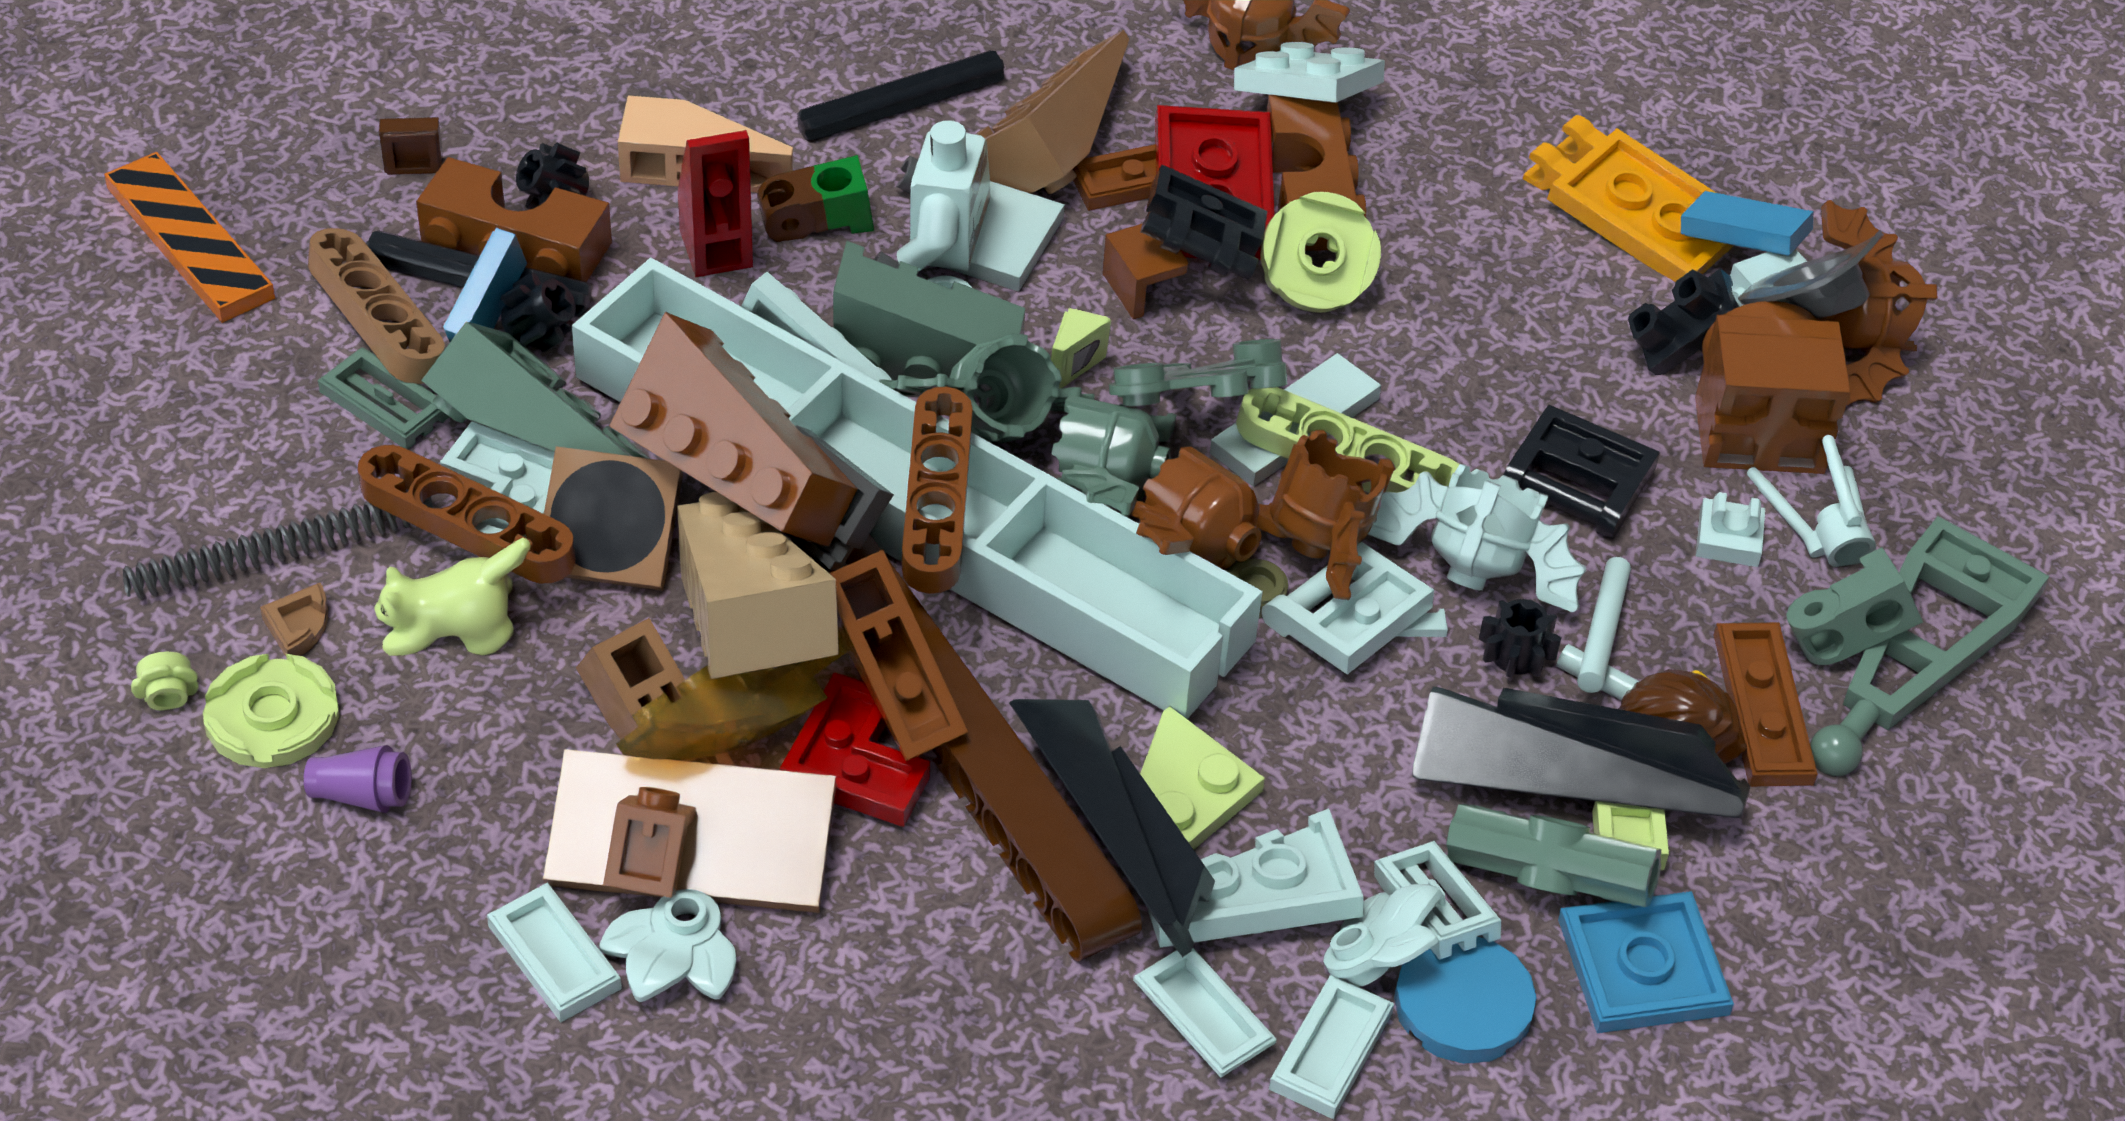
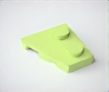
(1197, 778)

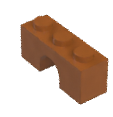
(1312, 152)
(558, 237)

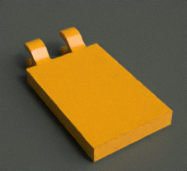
(1625, 196)

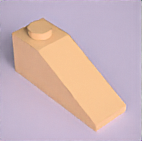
(656, 137)

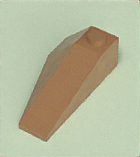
(1055, 124)

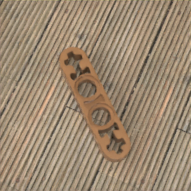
(381, 302)

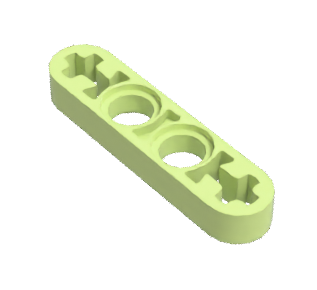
(1352, 435)

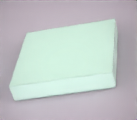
(1013, 236)

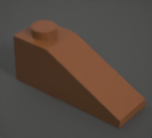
(894, 657)

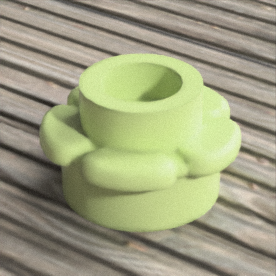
(164, 680)

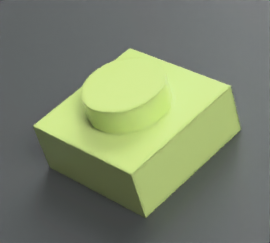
(1632, 824)

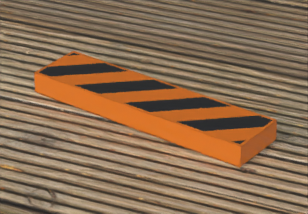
(190, 237)

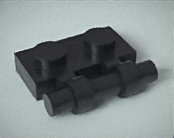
(1204, 223)

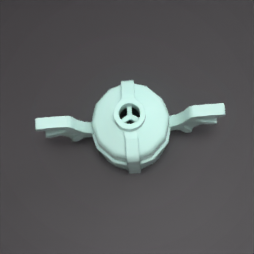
(1485, 531)

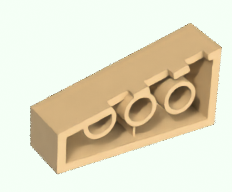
(752, 590)

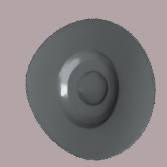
(1819, 285)

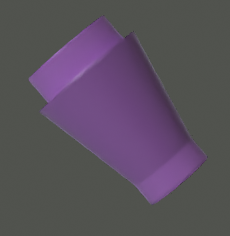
(361, 778)

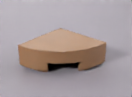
(297, 619)

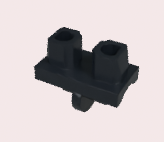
(1680, 328)

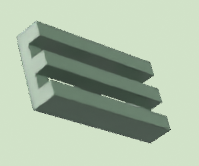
(392, 418)

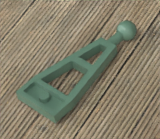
(1965, 570)

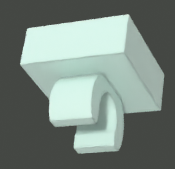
(1731, 531)

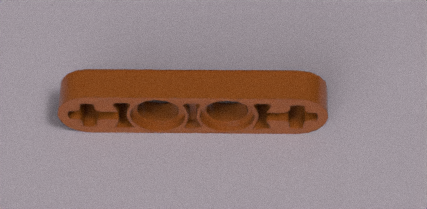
(940, 488)
(472, 506)

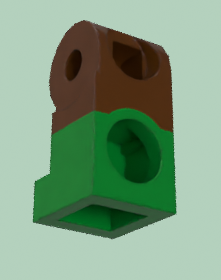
(816, 200)

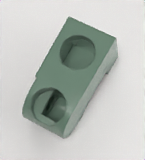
(1853, 612)

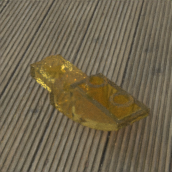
(726, 710)

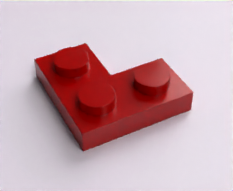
(842, 743)

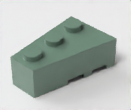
(911, 322)

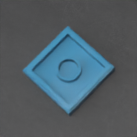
(1645, 962)

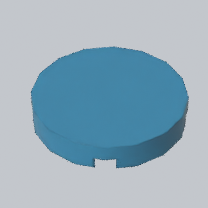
(1466, 1003)

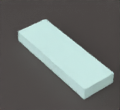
(1331, 384)

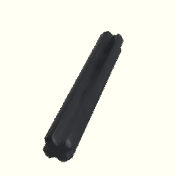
(900, 95)
(453, 265)

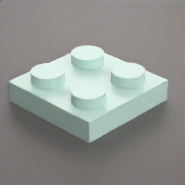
(1309, 74)

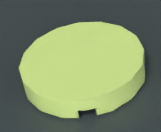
(276, 727)

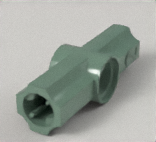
(1554, 855)

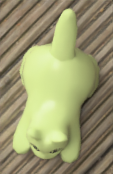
(458, 602)

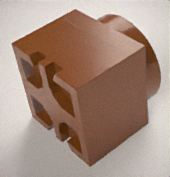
(1770, 389)

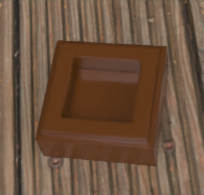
(411, 145)

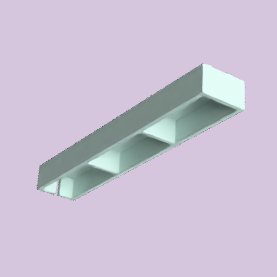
(1029, 540)

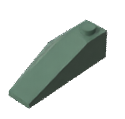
(510, 389)

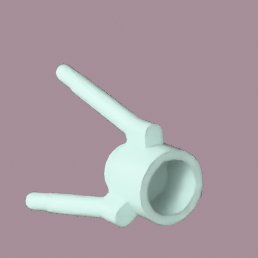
(1841, 527)

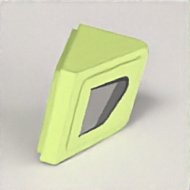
(1080, 343)

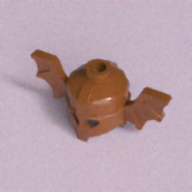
(1266, 24)
(1877, 324)
(1325, 504)
(1202, 511)

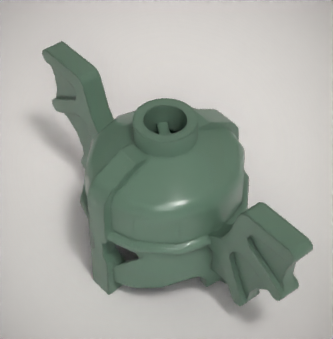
(1017, 382)
(1111, 450)

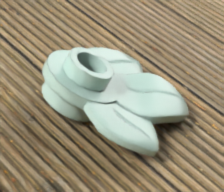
(1384, 936)
(667, 950)

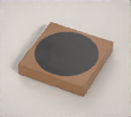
(618, 514)

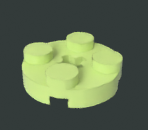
(1348, 235)

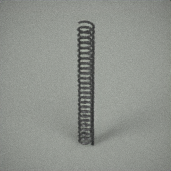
(252, 548)

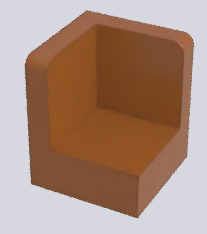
(1137, 261)

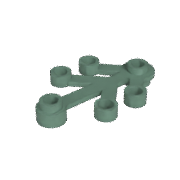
(1253, 361)

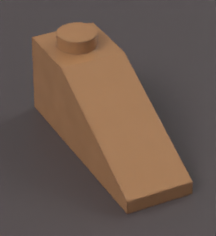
(631, 673)

